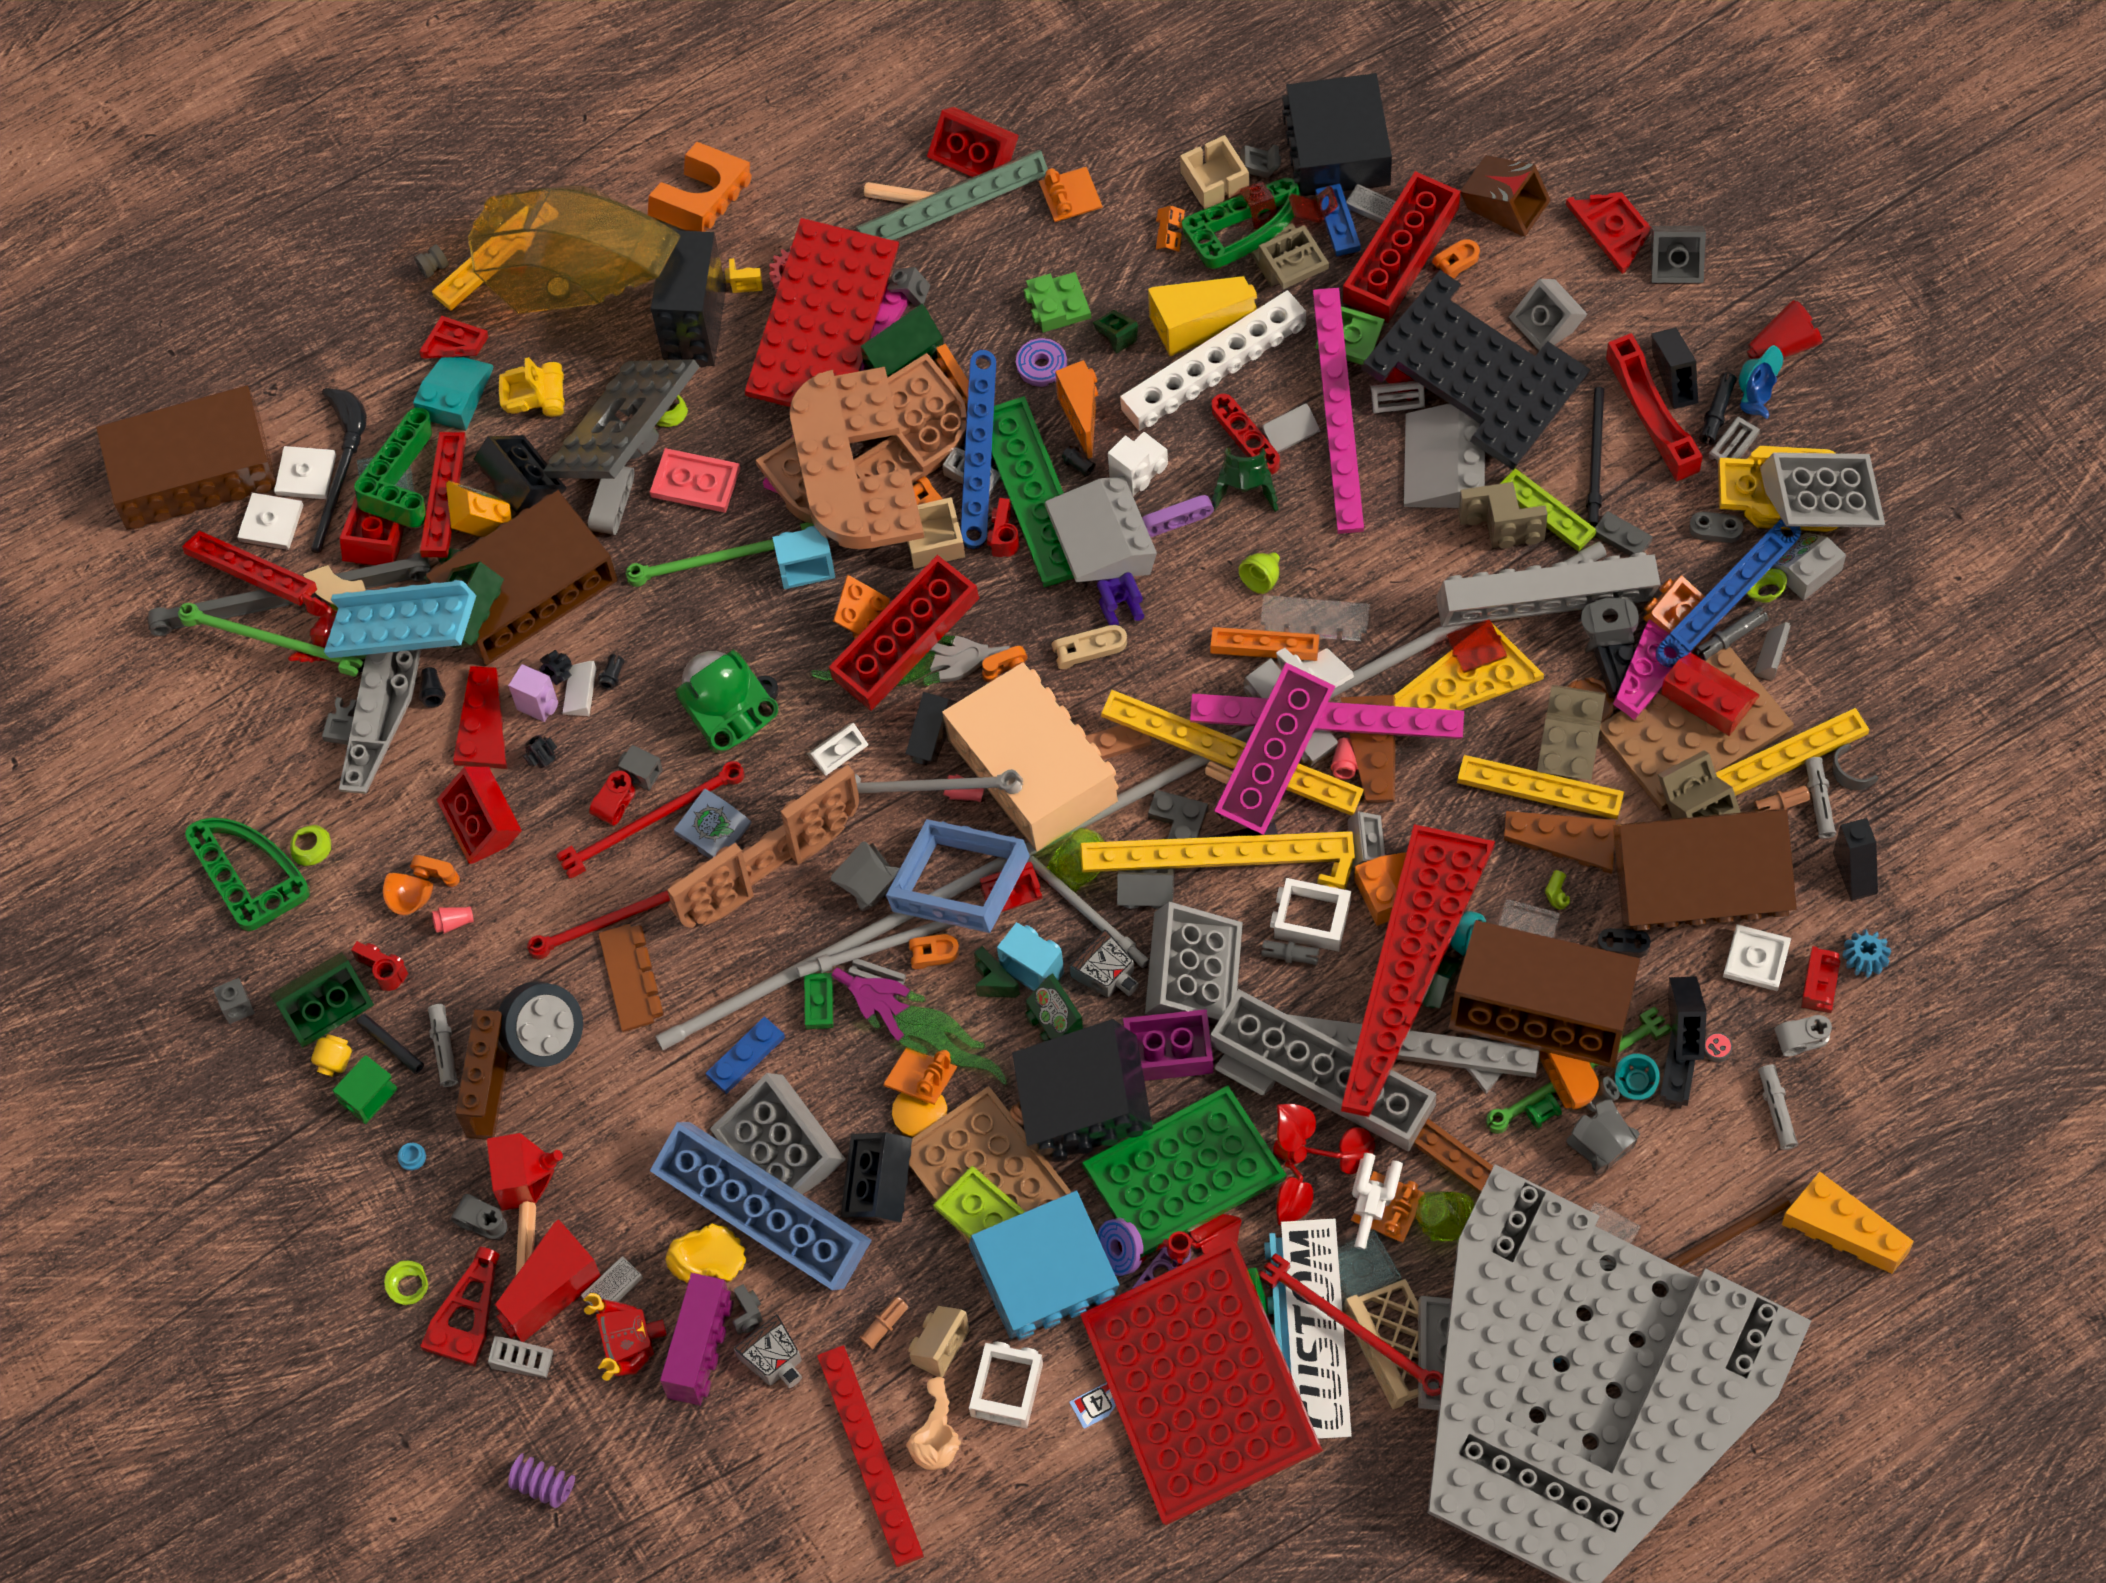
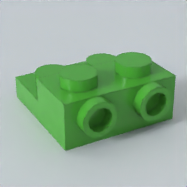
(1056, 301)
(1360, 334)

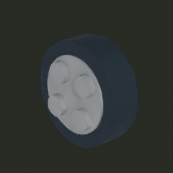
(540, 1024)

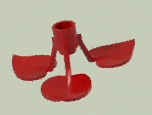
(1295, 1126)
(1208, 1237)

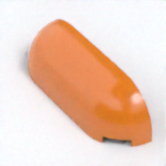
(1571, 1078)

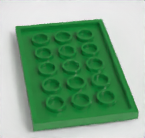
(1185, 1169)

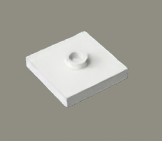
(305, 472)
(270, 521)
(1757, 957)

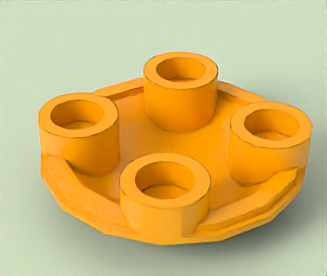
(916, 1115)

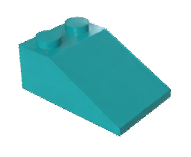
(453, 390)

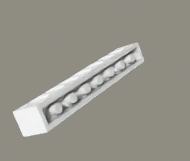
(1219, 348)

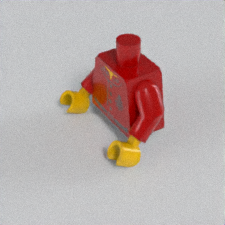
(624, 1335)

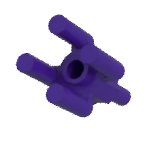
(1116, 591)

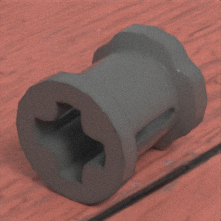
(1606, 1090)

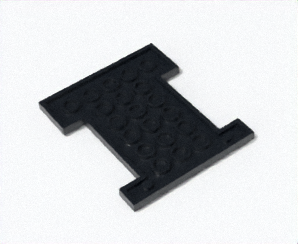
(1478, 371)

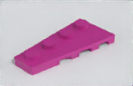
(1644, 672)

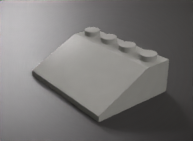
(1440, 457)
(1823, 489)
(1102, 531)
(1192, 962)
(779, 1134)

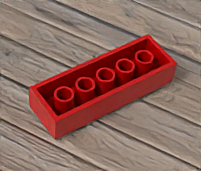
(1401, 246)
(904, 632)

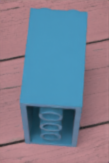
(1043, 1266)

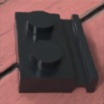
(1613, 664)

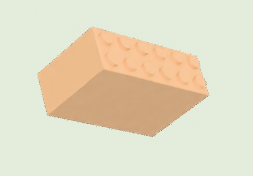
(1024, 729)

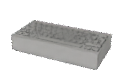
(1370, 204)
(614, 1282)

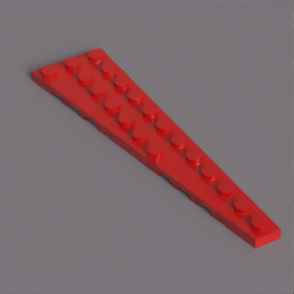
(1428, 905)

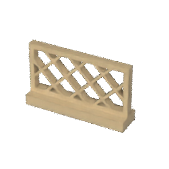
(1383, 1368)

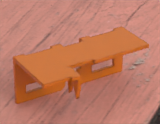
(1163, 217)

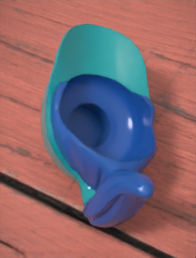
(1757, 381)

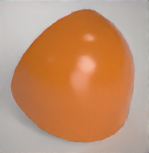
(406, 893)

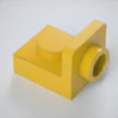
(744, 279)
(1339, 874)

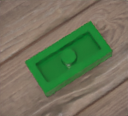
(819, 1001)

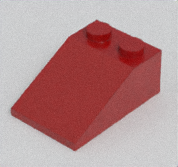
(369, 538)

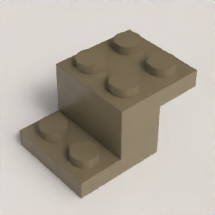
(1290, 257)
(1500, 509)
(1571, 732)
(1695, 789)

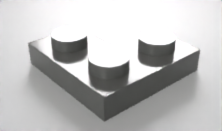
(1184, 814)

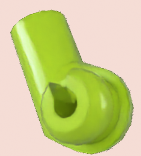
(1554, 892)

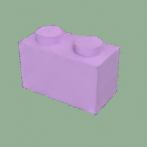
(533, 693)

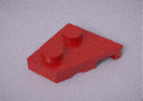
(453, 339)

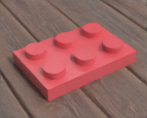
(695, 480)

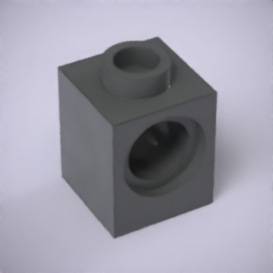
(641, 766)
(233, 1000)

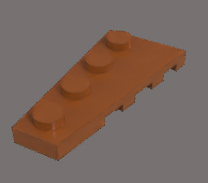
(1564, 836)

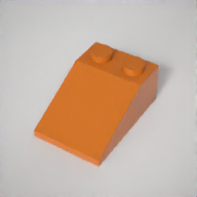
(1077, 397)
(1379, 883)

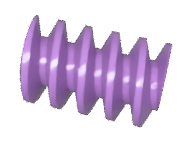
(540, 1483)

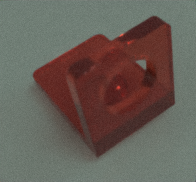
(1259, 198)
(1312, 209)

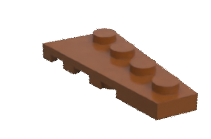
(1375, 755)

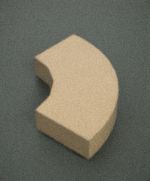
(330, 584)

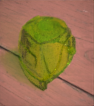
(1067, 859)
(1443, 1214)

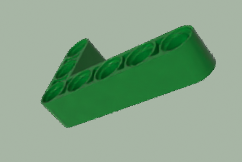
(376, 485)

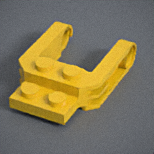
(1743, 487)

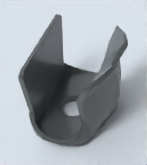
(1604, 633)
(865, 875)
(1603, 1137)

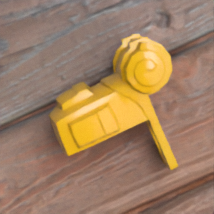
(533, 388)

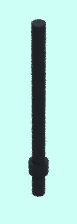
(1594, 499)

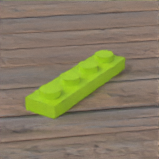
(1559, 519)

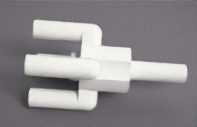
(1372, 1195)

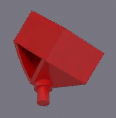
(519, 1169)

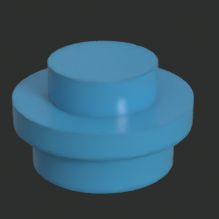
(411, 1156)

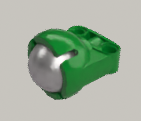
(724, 698)

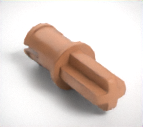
(1784, 800)
(883, 1322)

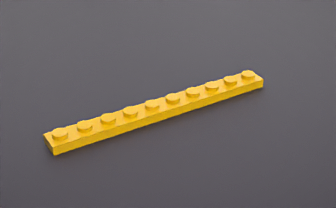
(1223, 749)
(1215, 851)

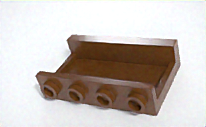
(482, 1077)

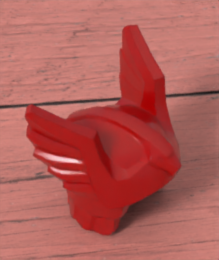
(321, 629)

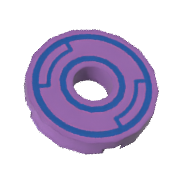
(1040, 349)
(1126, 1233)

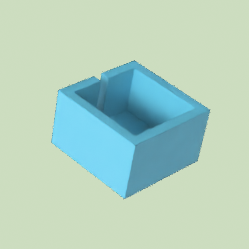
(803, 557)
(1029, 956)

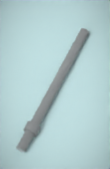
(1125, 942)
(825, 963)

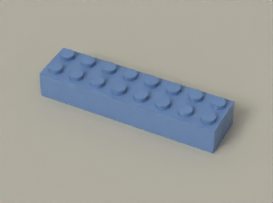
(760, 1205)

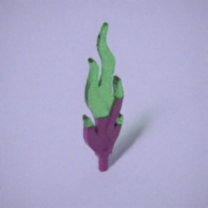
(906, 1020)

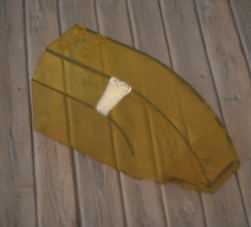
(565, 247)

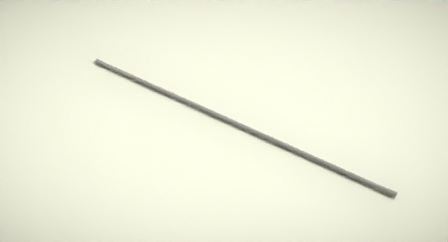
(680, 1032)

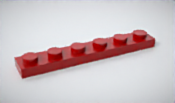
(446, 468)
(249, 567)

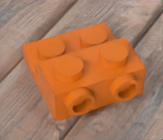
(1674, 604)

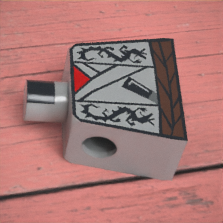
(1105, 967)
(771, 1353)

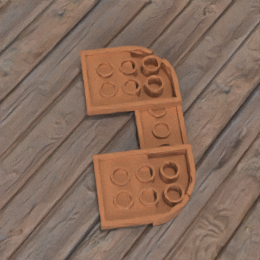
(824, 421)
(930, 427)
(807, 827)

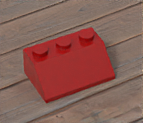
(970, 143)
(1708, 693)
(478, 813)

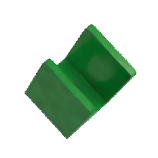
(365, 1089)

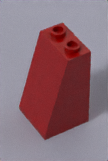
(546, 1283)

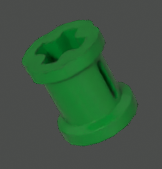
(1543, 1110)

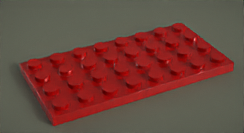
(821, 309)

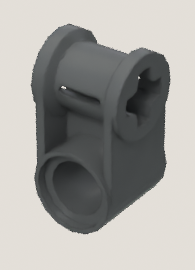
(479, 1217)

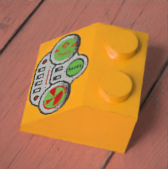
(475, 510)

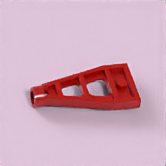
(456, 1343)

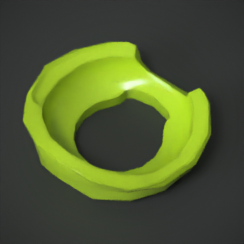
(675, 416)
(1774, 577)
(317, 853)
(398, 1272)

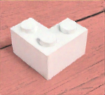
(1137, 461)

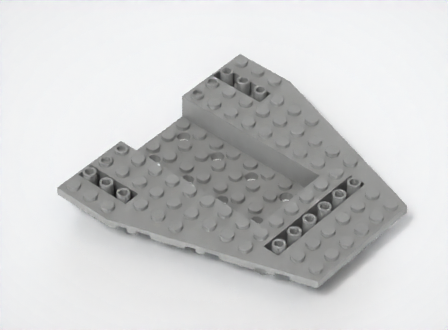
(1686, 1396)

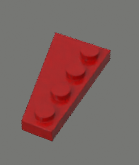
(481, 723)

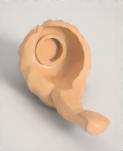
(936, 1441)

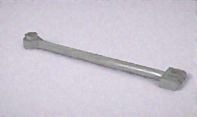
(1008, 780)

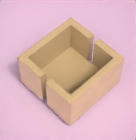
(1219, 176)
(941, 534)

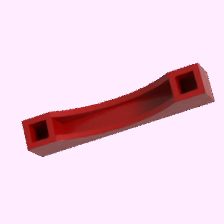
(1635, 378)

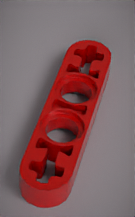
(1249, 432)

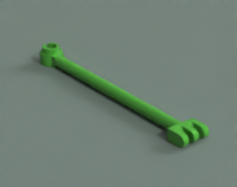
(648, 572)
(346, 666)
(1649, 1027)

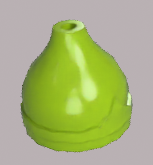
(1260, 571)

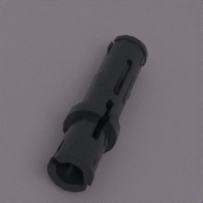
(1715, 416)

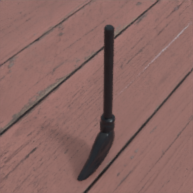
(353, 422)

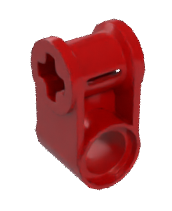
(613, 798)

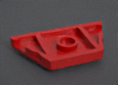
(1613, 225)

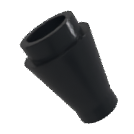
(431, 689)

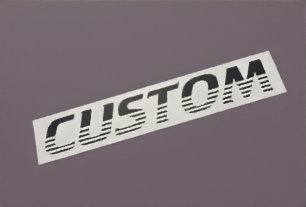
(1314, 1337)

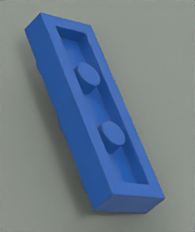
(1340, 224)
(745, 1055)

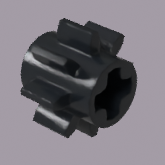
(556, 666)
(539, 751)

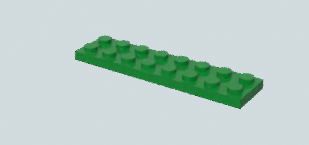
(1028, 484)

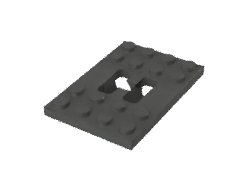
(605, 443)

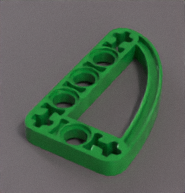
(1196, 229)
(255, 906)

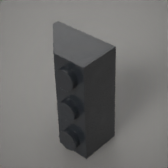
(516, 470)
(876, 1177)

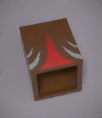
(1506, 193)

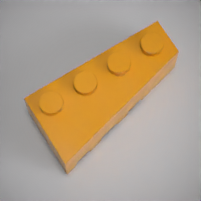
(1847, 1224)

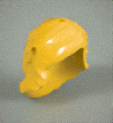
(706, 1252)

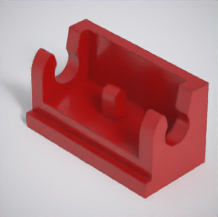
(1024, 892)
(1821, 980)

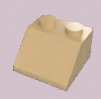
(940, 1340)

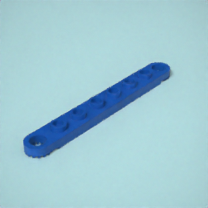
(978, 448)
(1727, 593)

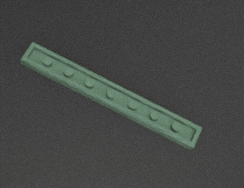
(957, 198)

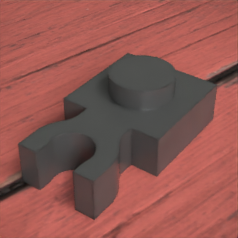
(339, 725)

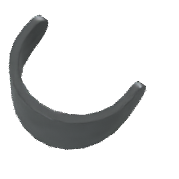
(1846, 780)

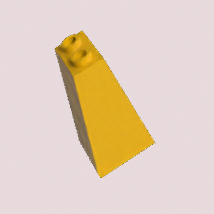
(1198, 311)

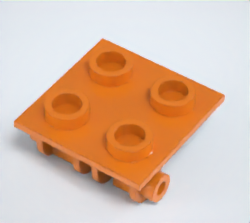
(1069, 193)
(858, 606)
(921, 1074)
(1399, 1213)

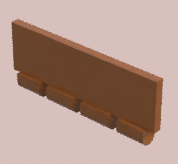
(628, 983)

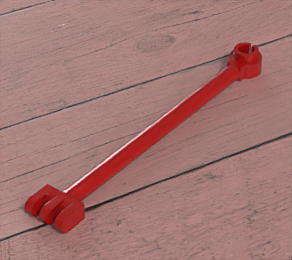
(574, 860)
(598, 923)
(1280, 1275)

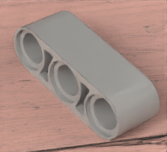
(611, 502)

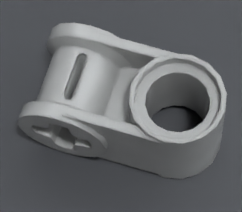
(1799, 1034)

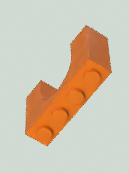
(700, 210)

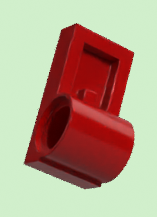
(1003, 530)
(381, 963)

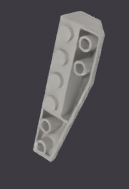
(380, 706)

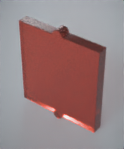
(1476, 646)

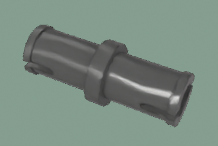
(1290, 952)

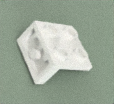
(1326, 667)

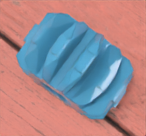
(1866, 944)

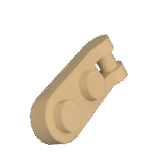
(1089, 645)

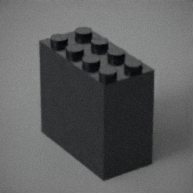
(1337, 133)
(690, 300)
(1082, 1091)

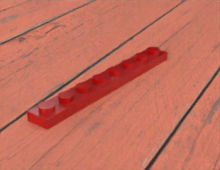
(870, 1456)

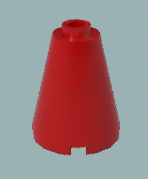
(1788, 331)

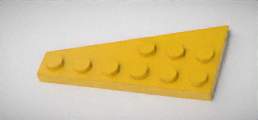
(1451, 689)

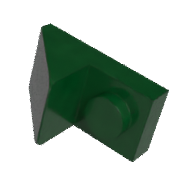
(1118, 328)
(996, 979)

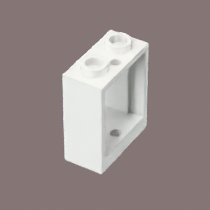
(1305, 935)
(1001, 1412)

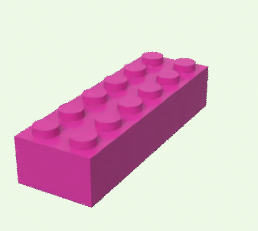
(1274, 748)

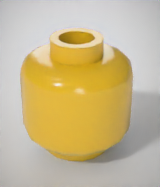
(331, 1055)

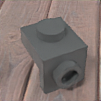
(1261, 162)
(910, 283)
(749, 1303)

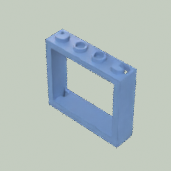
(948, 911)

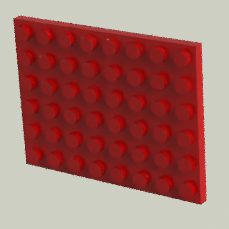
(1200, 1383)

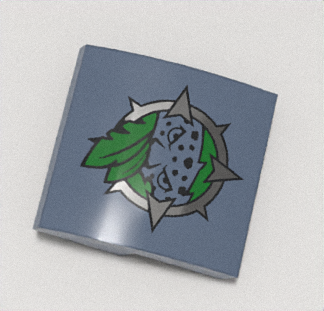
(711, 824)

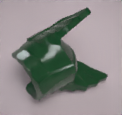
(1245, 475)

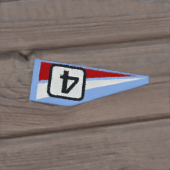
(1093, 1405)

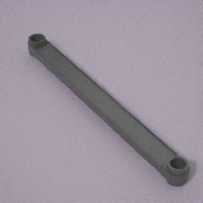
(163, 620)

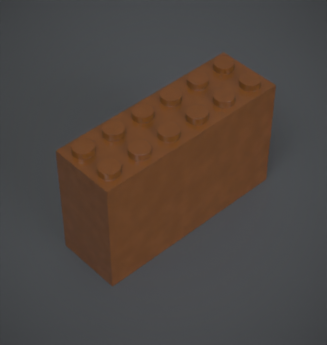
(186, 457)
(547, 571)
(1705, 869)
(1544, 993)

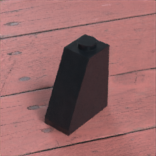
(1675, 367)
(928, 729)
(1857, 858)
(1687, 1017)

